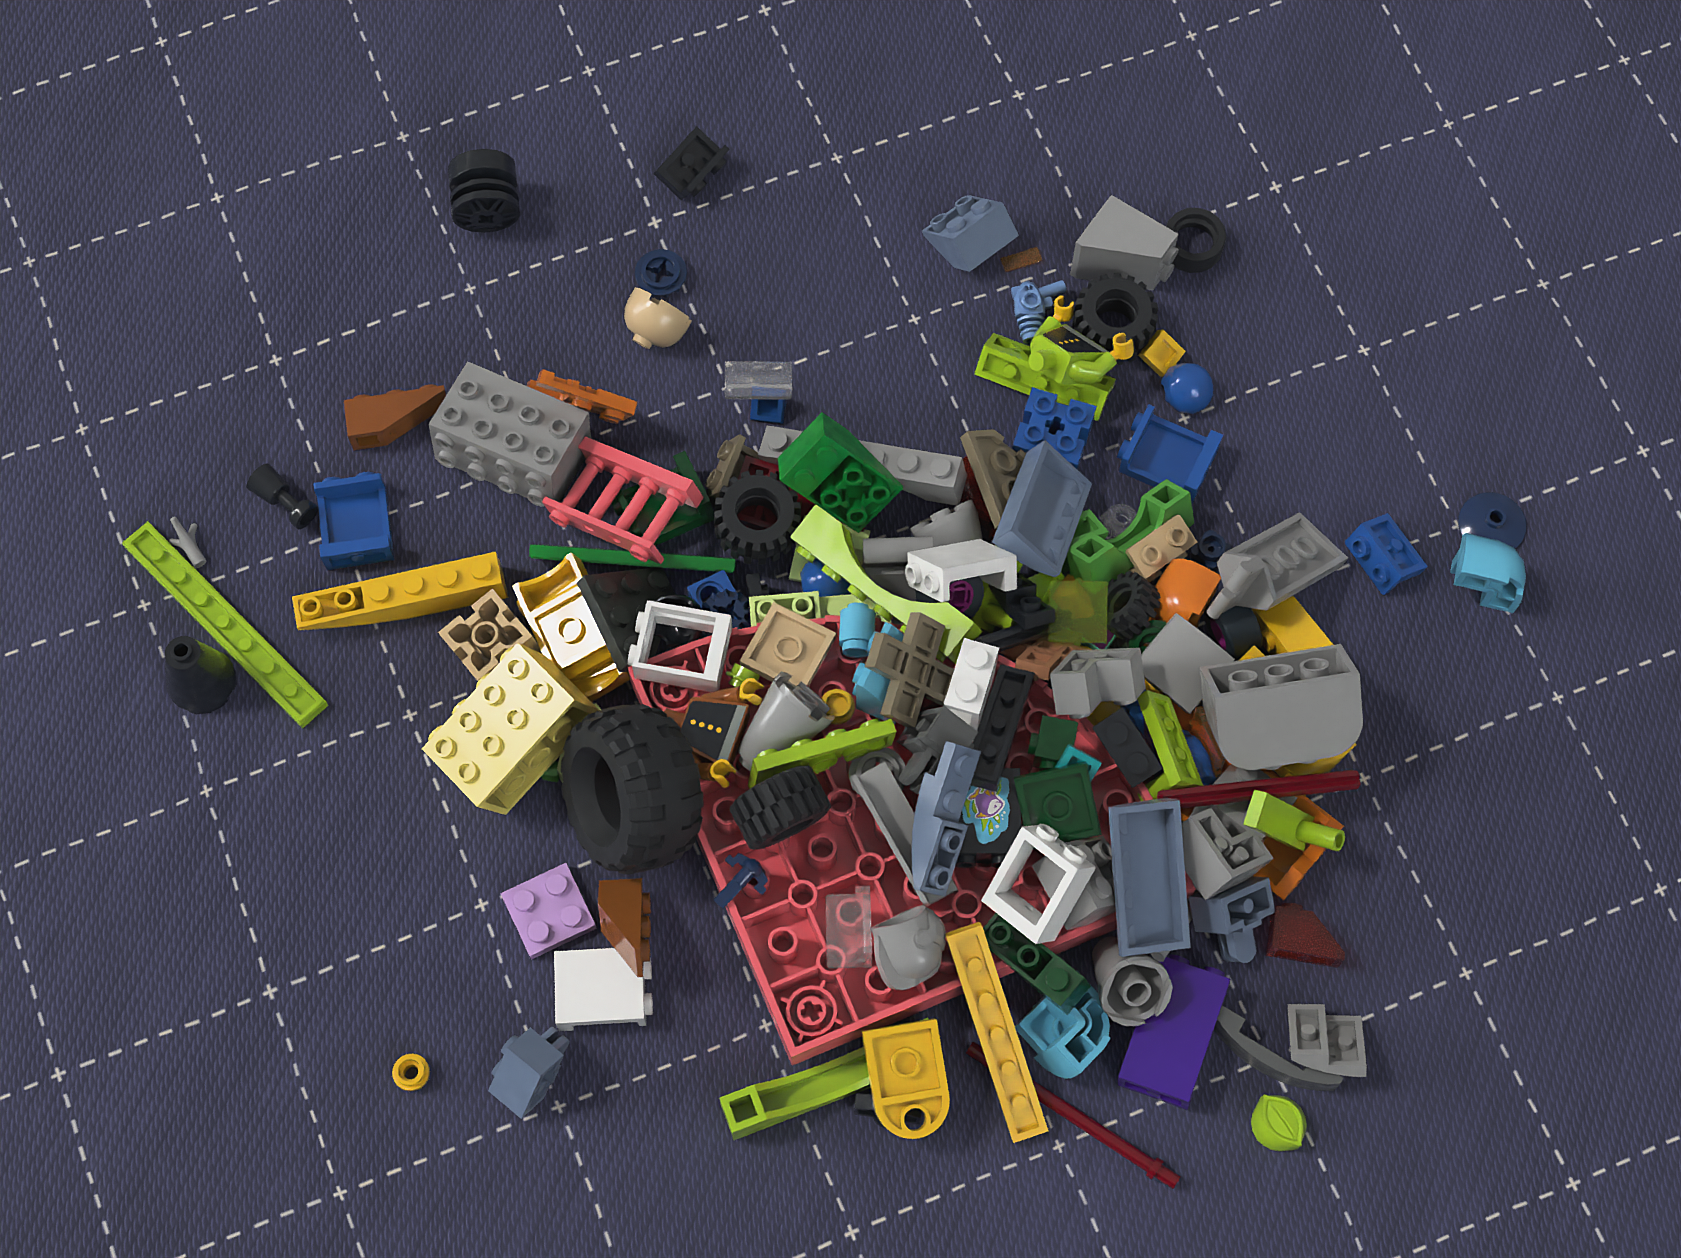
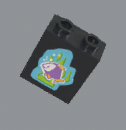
(991, 822)

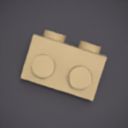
(1160, 547)

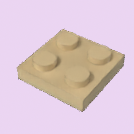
(787, 645)

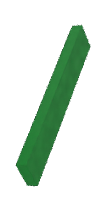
(623, 557)

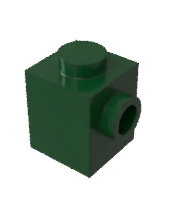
(1051, 741)

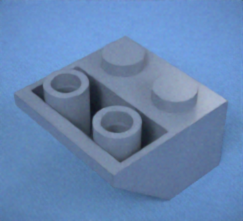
(971, 231)

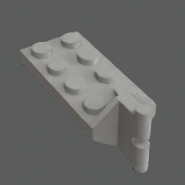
(1275, 566)

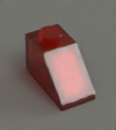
(1301, 937)

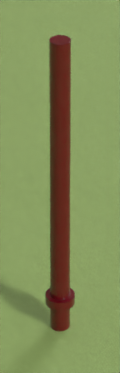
(1153, 1167)

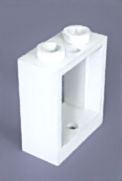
(683, 617)
(1016, 910)

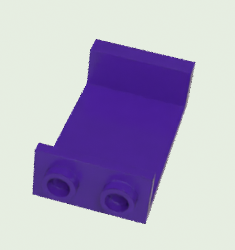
(1170, 1048)

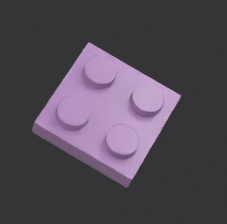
(548, 911)

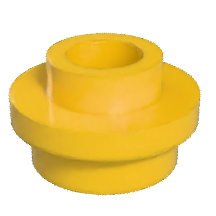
(406, 1062)

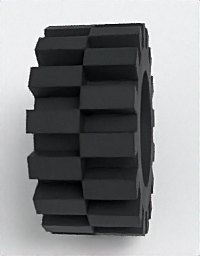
(1130, 604)

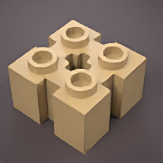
(486, 635)

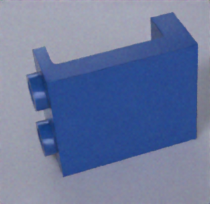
(1167, 452)
(354, 521)

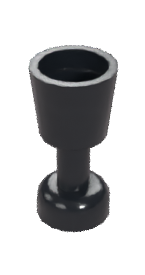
(272, 488)

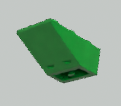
(837, 473)

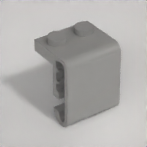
(886, 563)

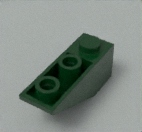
(1036, 964)

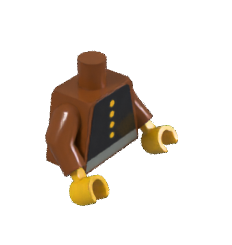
(716, 727)

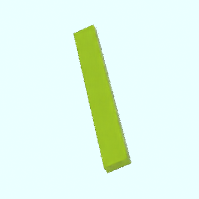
(225, 625)

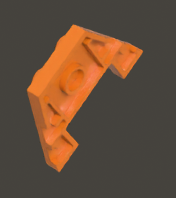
(609, 405)

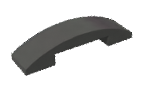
(1268, 1062)

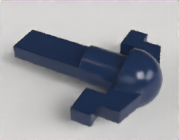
(750, 869)

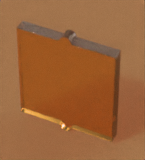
(1200, 728)

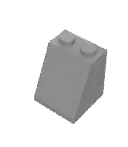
(1126, 244)

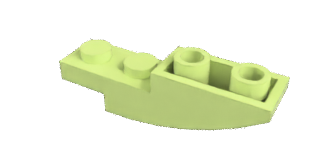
(805, 604)

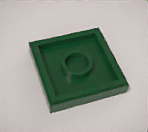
(1061, 800)

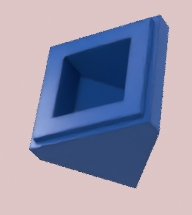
(768, 410)

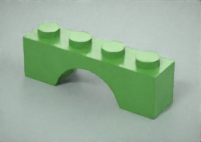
(1103, 559)

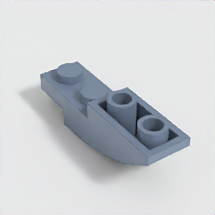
(936, 828)

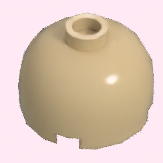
(654, 320)

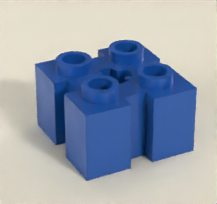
(1060, 425)

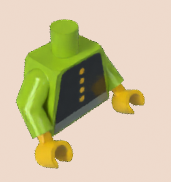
(1069, 355)

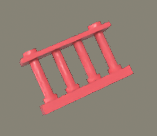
(624, 469)

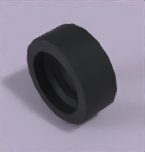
(1210, 224)

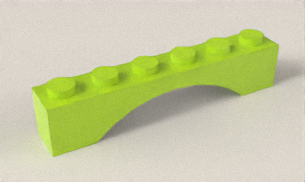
(832, 544)
(795, 1094)

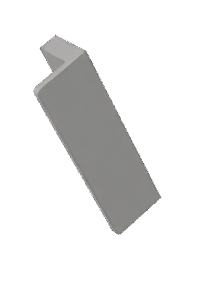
(894, 819)

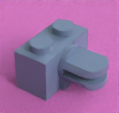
(1234, 916)
(527, 1069)

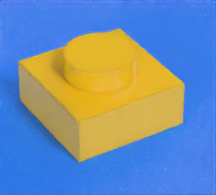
(1161, 352)

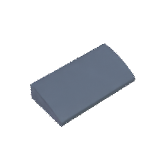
(1043, 510)
(1149, 876)

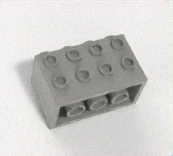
(509, 435)

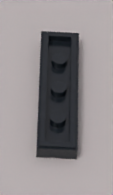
(1000, 724)

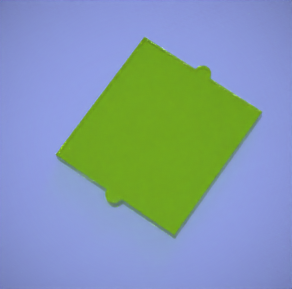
(1078, 611)

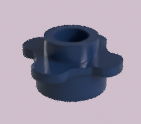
(1213, 540)

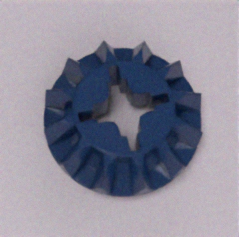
(653, 263)
(723, 601)

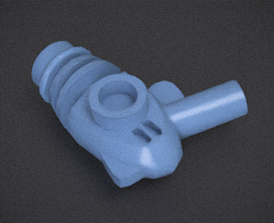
(1031, 305)

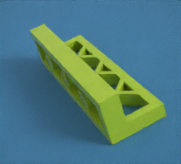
(1007, 364)

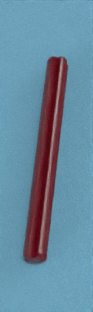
(1276, 787)

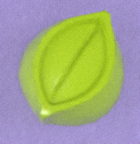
(1278, 1123)

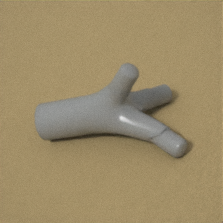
(188, 542)

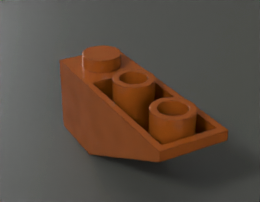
(385, 417)
(623, 920)

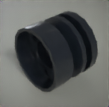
(483, 190)

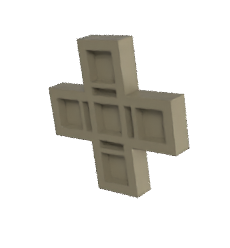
(910, 668)

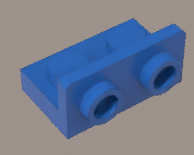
(1384, 553)

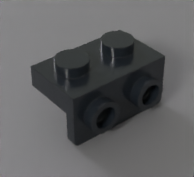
(690, 163)

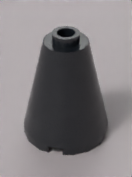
(198, 675)

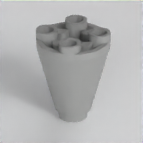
(951, 527)

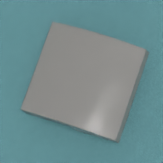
(1175, 659)
(1326, 1041)

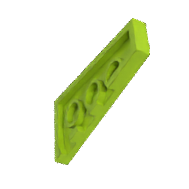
(824, 752)

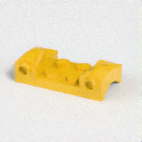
(567, 628)

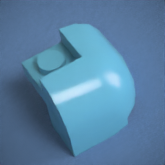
(1490, 568)
(1065, 1041)

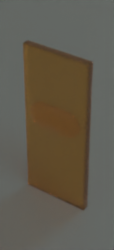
(1021, 259)

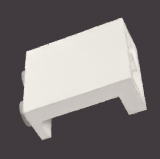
(935, 567)
(598, 989)

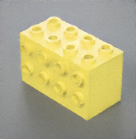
(508, 729)

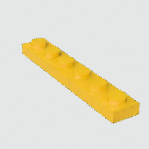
(996, 1032)

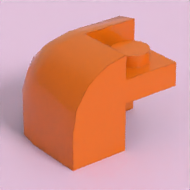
(1185, 590)

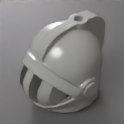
(909, 947)

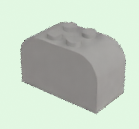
(1283, 707)

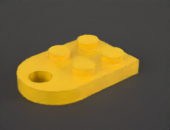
(907, 1074)

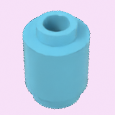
(856, 629)

